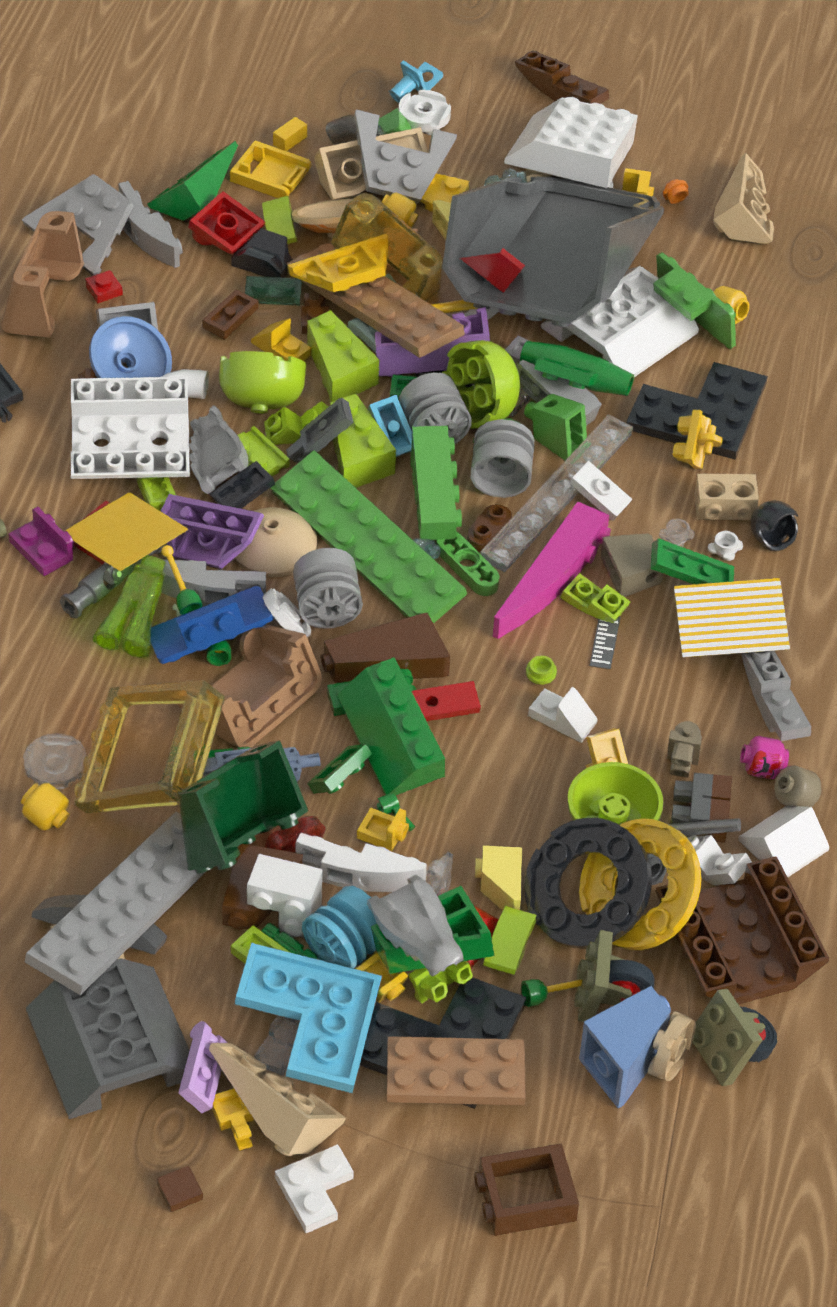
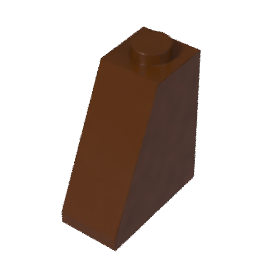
(235, 909)

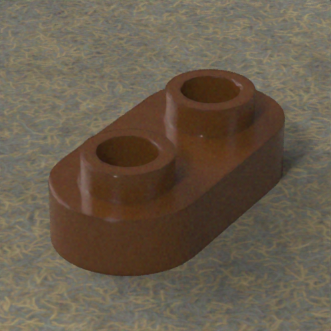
(490, 523)

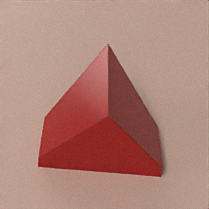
(496, 268)

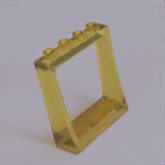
(187, 753)

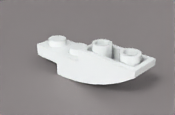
(371, 870)

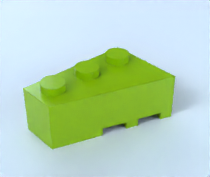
(341, 357)
(363, 448)

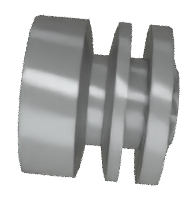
(435, 402)
(502, 458)
(327, 588)

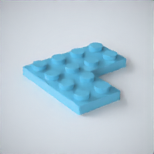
(327, 1000)

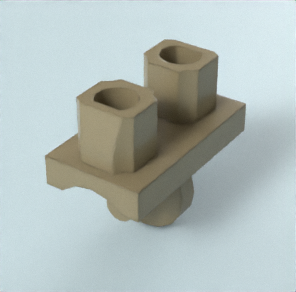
(684, 748)

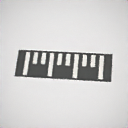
(604, 644)

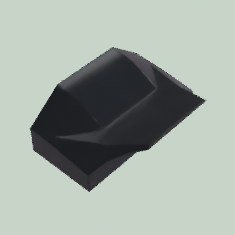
(263, 255)

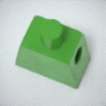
(558, 424)

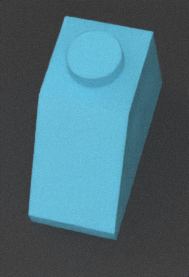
(393, 423)

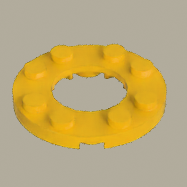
(683, 877)

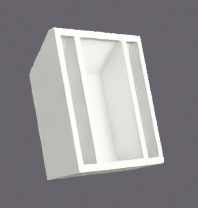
(575, 141)

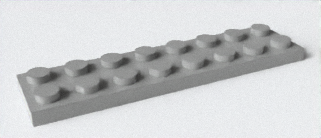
(116, 911)

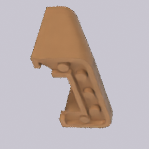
(266, 685)

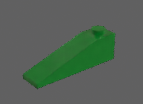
(195, 188)

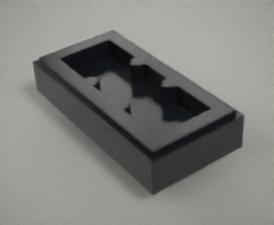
(243, 487)

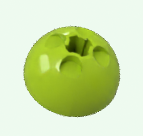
(615, 794)

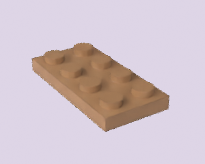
(456, 1071)

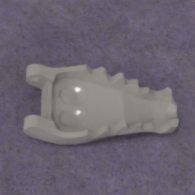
(215, 450)
(417, 924)

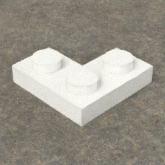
(306, 1186)

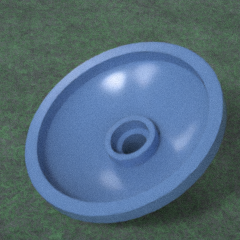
(130, 342)

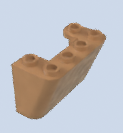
(51, 254)

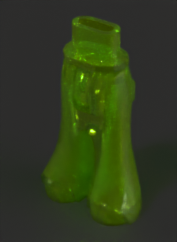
(138, 593)

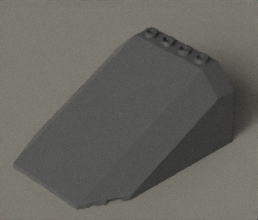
(564, 232)

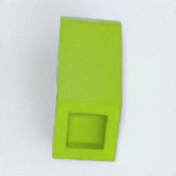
(286, 425)

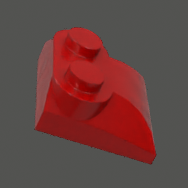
(225, 224)

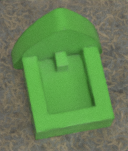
(394, 122)

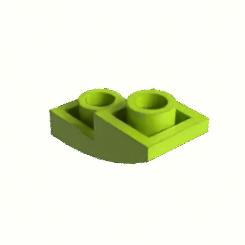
(279, 218)
(597, 602)
(510, 939)

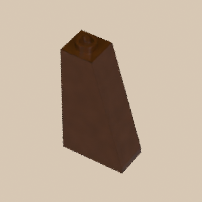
(409, 640)

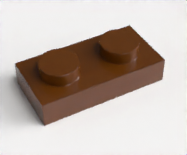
(230, 314)

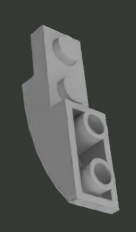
(150, 230)
(210, 584)
(773, 695)

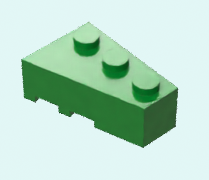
(467, 930)

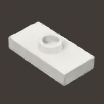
(600, 490)

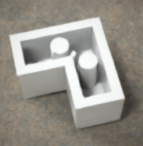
(285, 888)

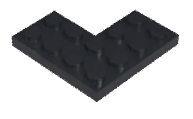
(726, 398)
(474, 1012)

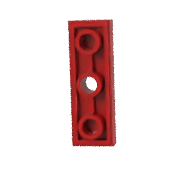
(448, 700)

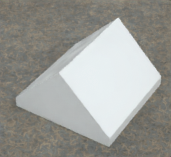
(790, 835)

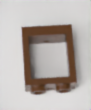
(530, 1216)

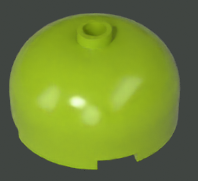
(261, 380)
(493, 380)

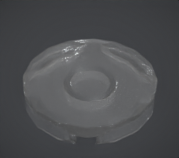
(55, 760)

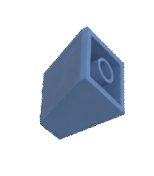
(620, 1042)

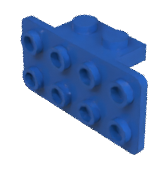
(210, 625)

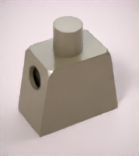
(629, 562)

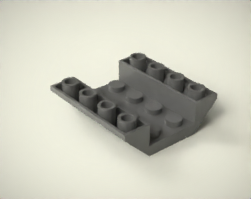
(108, 1035)

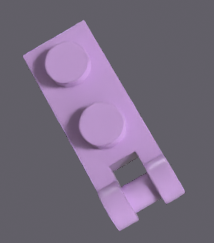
(201, 1069)

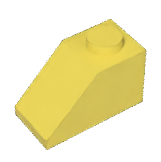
(500, 875)

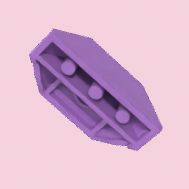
(214, 530)

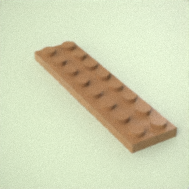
(393, 311)

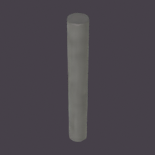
(708, 827)

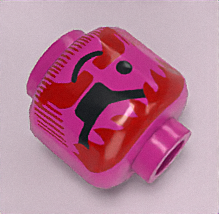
(764, 757)

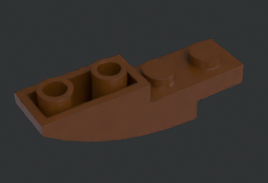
(556, 81)

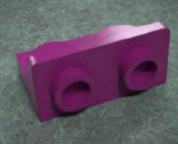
(43, 543)

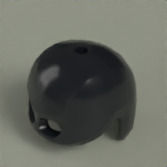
(773, 523)

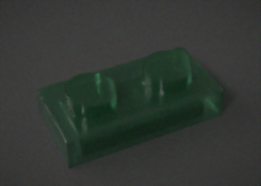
(274, 290)

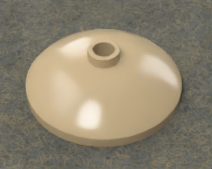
(278, 543)

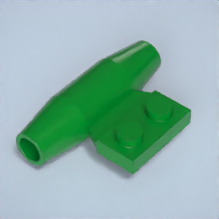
(578, 367)

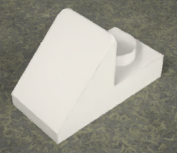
(566, 714)

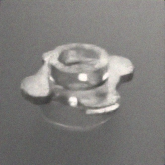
(677, 532)

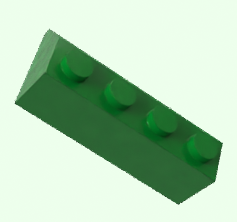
(393, 728)

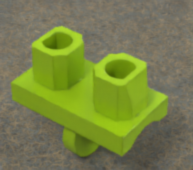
(436, 986)

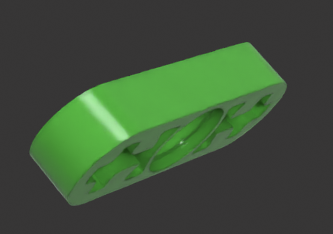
(469, 574)

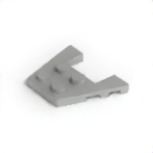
(397, 168)
(98, 214)

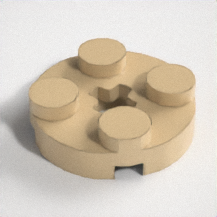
(671, 1045)

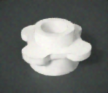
(725, 545)

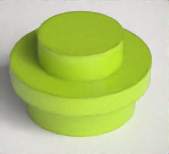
(541, 670)

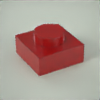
(103, 286)

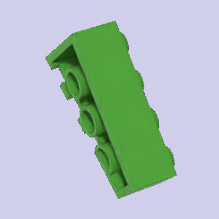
(433, 482)

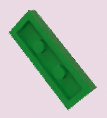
(688, 565)

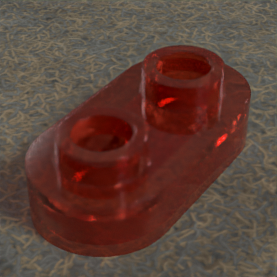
(286, 839)

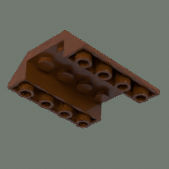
(751, 935)

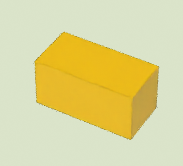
(290, 134)

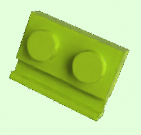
(263, 451)

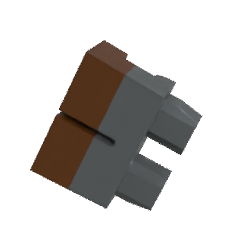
(708, 800)

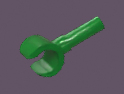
(390, 804)

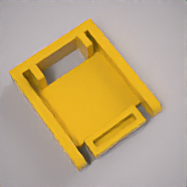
(275, 174)

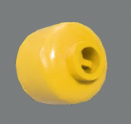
(402, 207)
(736, 299)
(45, 806)

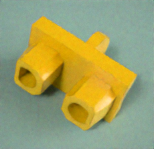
(699, 441)

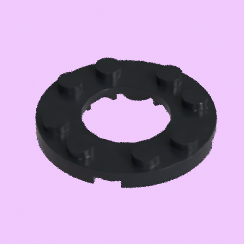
(552, 859)

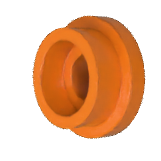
(675, 191)

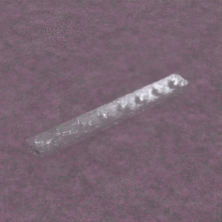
(554, 494)

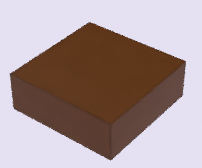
(179, 1188)

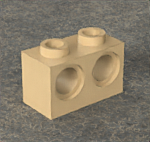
(726, 496)

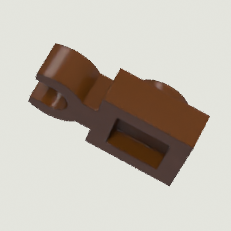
(312, 309)

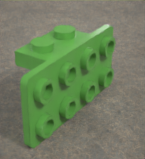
(694, 300)

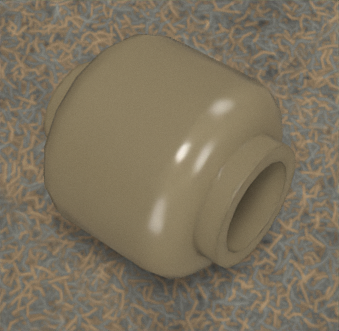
(797, 787)

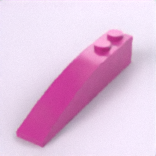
(555, 567)

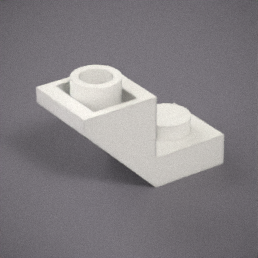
(714, 864)

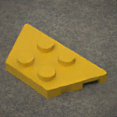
(345, 266)

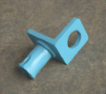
(413, 79)

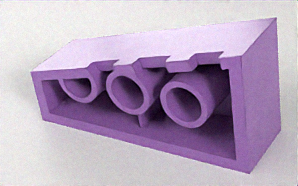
(398, 360)

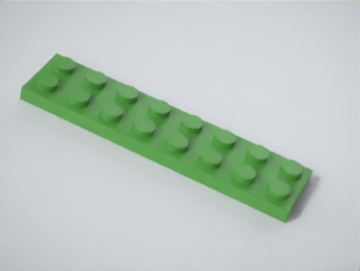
(379, 547)

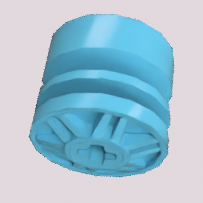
(342, 928)

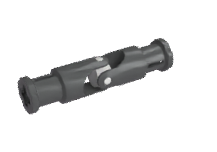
(92, 588)

